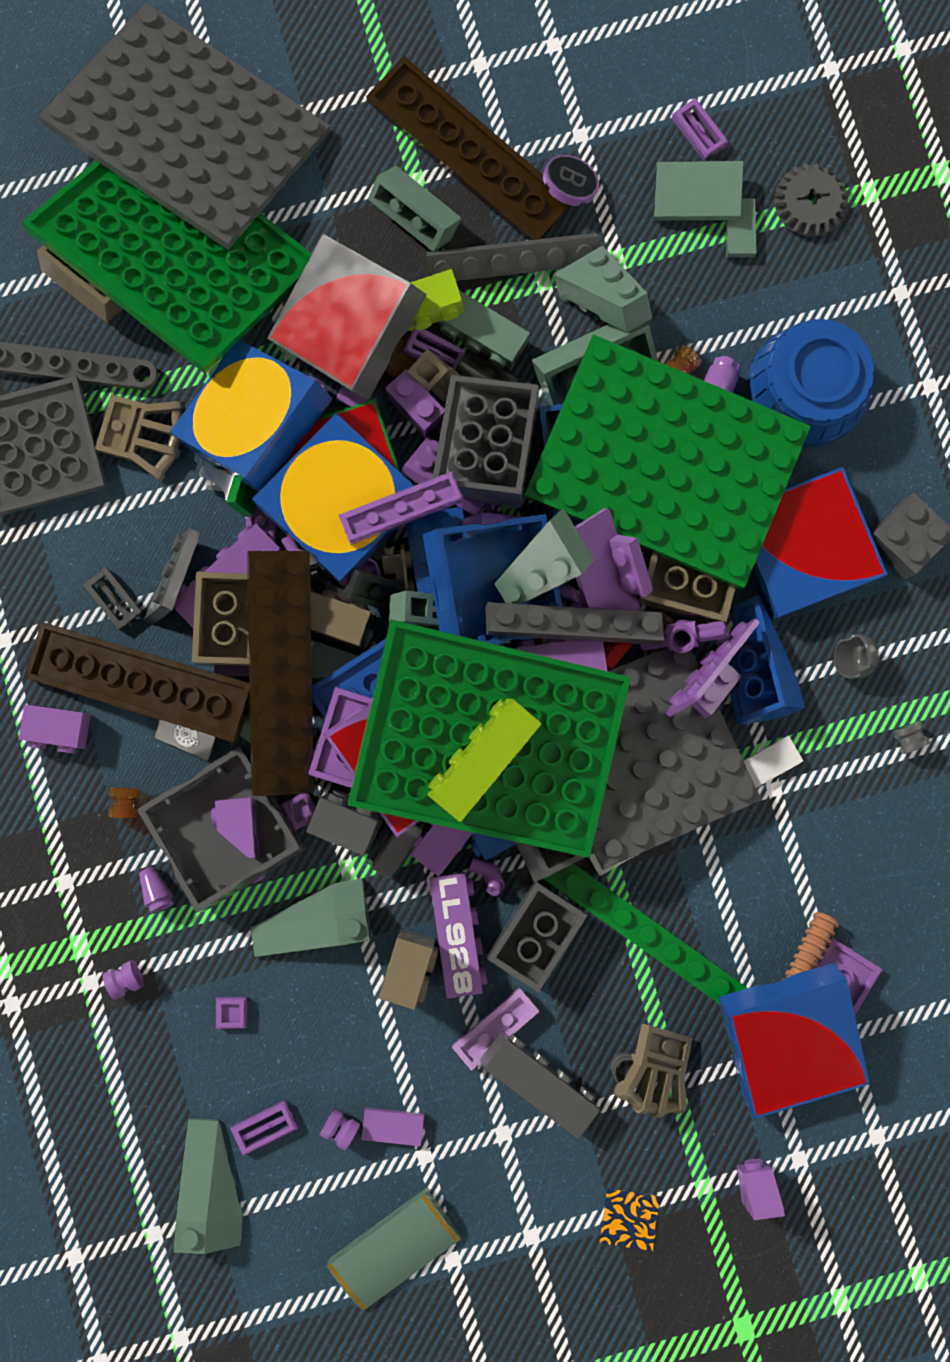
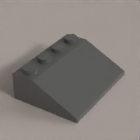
(488, 438)

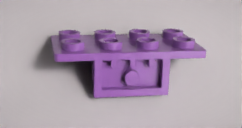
(618, 566)
(716, 678)

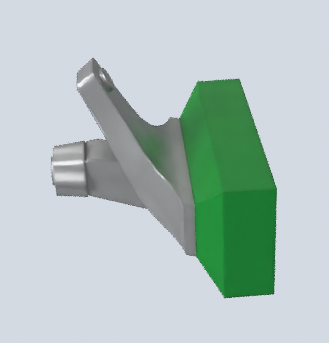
(236, 492)

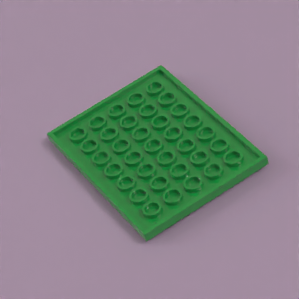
(166, 269)
(669, 459)
(443, 686)

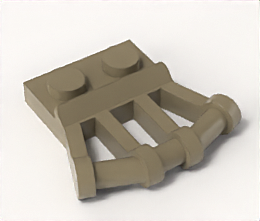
(124, 427)
(657, 1051)

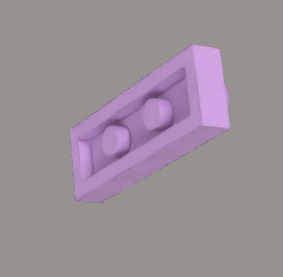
(506, 1017)

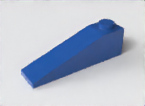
(768, 680)

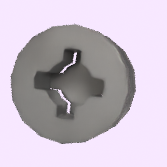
(911, 737)

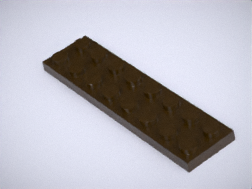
(467, 149)
(280, 672)
(139, 682)

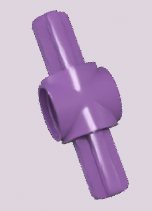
(698, 634)

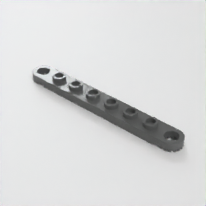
(62, 364)

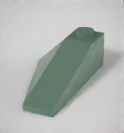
(322, 920)
(208, 1204)

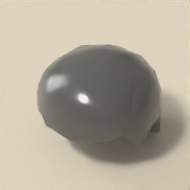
(856, 656)

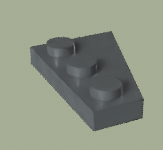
(173, 576)

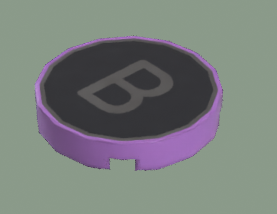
(570, 180)

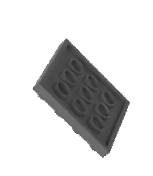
(46, 446)

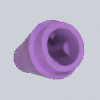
(154, 890)

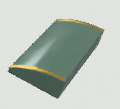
(393, 1249)

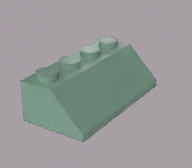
(558, 367)

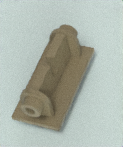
(398, 562)

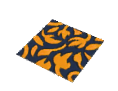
(629, 1219)

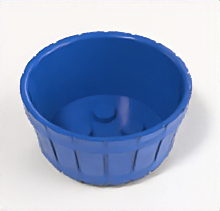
(815, 375)

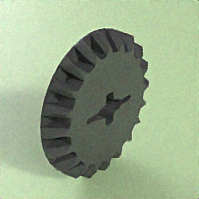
(800, 214)

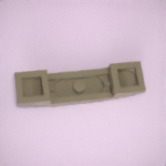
(432, 374)

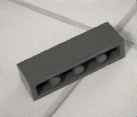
(539, 1084)

